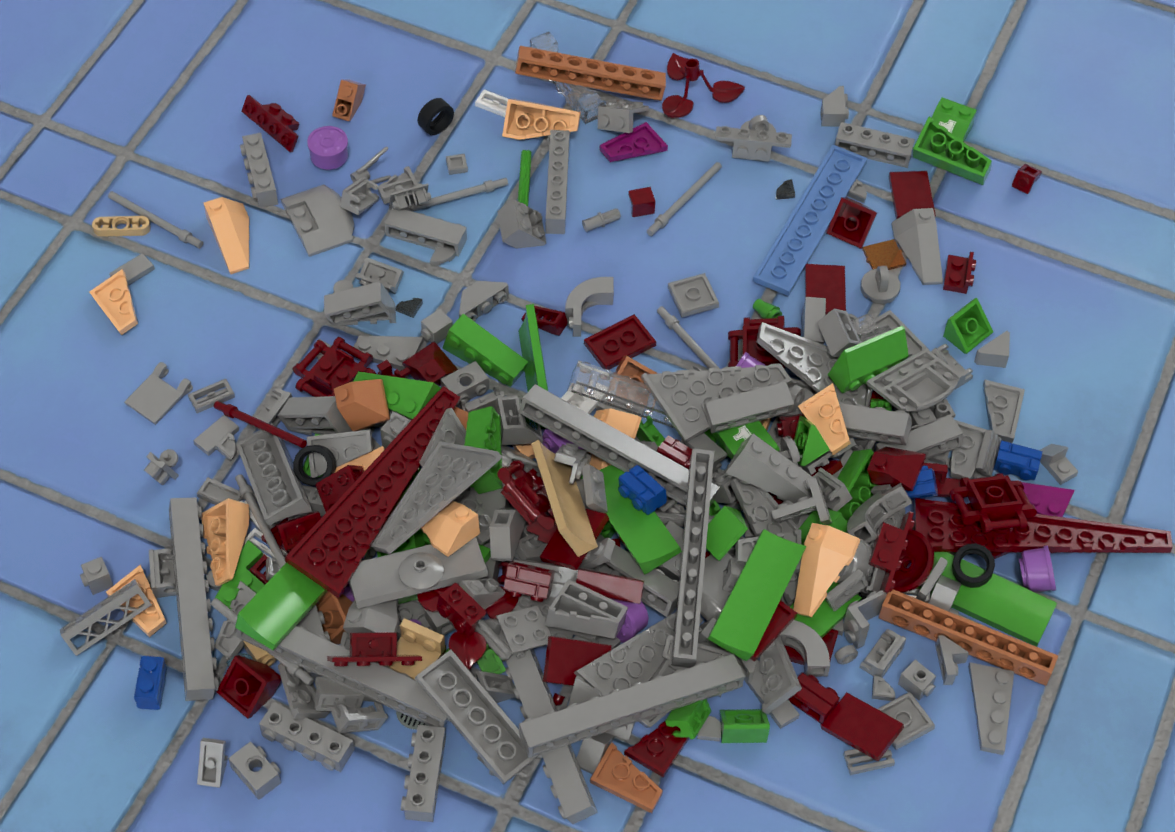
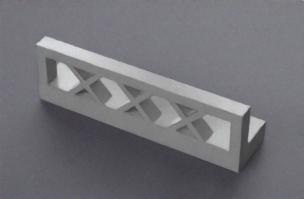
(100, 610)

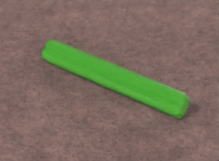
(524, 179)

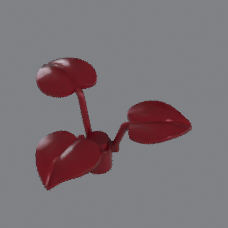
(682, 67)
(468, 649)

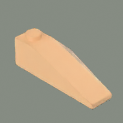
(534, 119)
(231, 230)
(622, 421)
(452, 528)
(225, 532)
(821, 562)

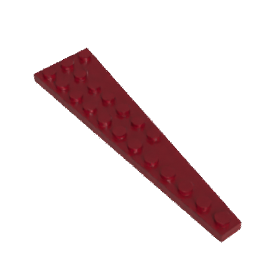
(348, 529)
(947, 533)

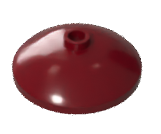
(921, 556)

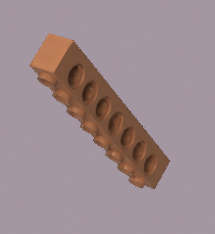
(590, 73)
(975, 638)

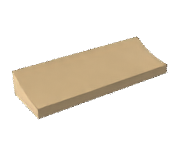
(565, 501)

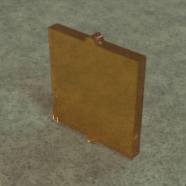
(884, 254)

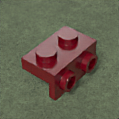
(460, 609)

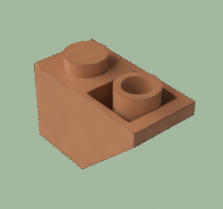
(348, 99)

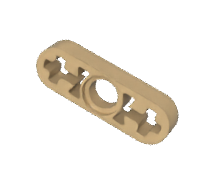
(106, 229)

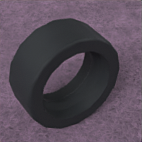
(429, 111)
(298, 466)
(973, 549)

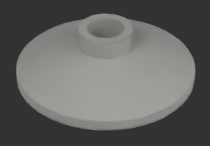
(424, 577)

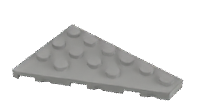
(808, 361)
(685, 391)
(438, 483)

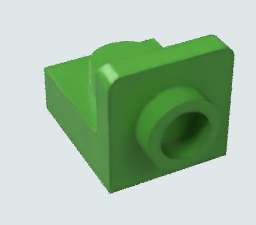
(491, 662)

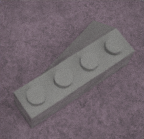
(769, 470)

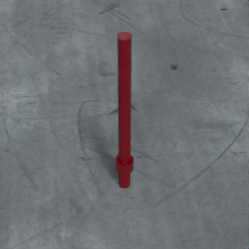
(233, 412)

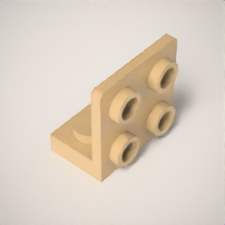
(418, 641)

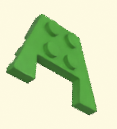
(248, 557)

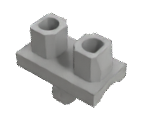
(160, 468)

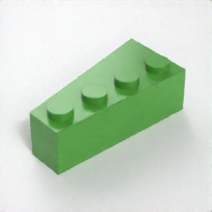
(950, 153)
(474, 343)
(402, 394)
(485, 433)

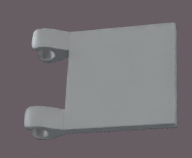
(157, 397)

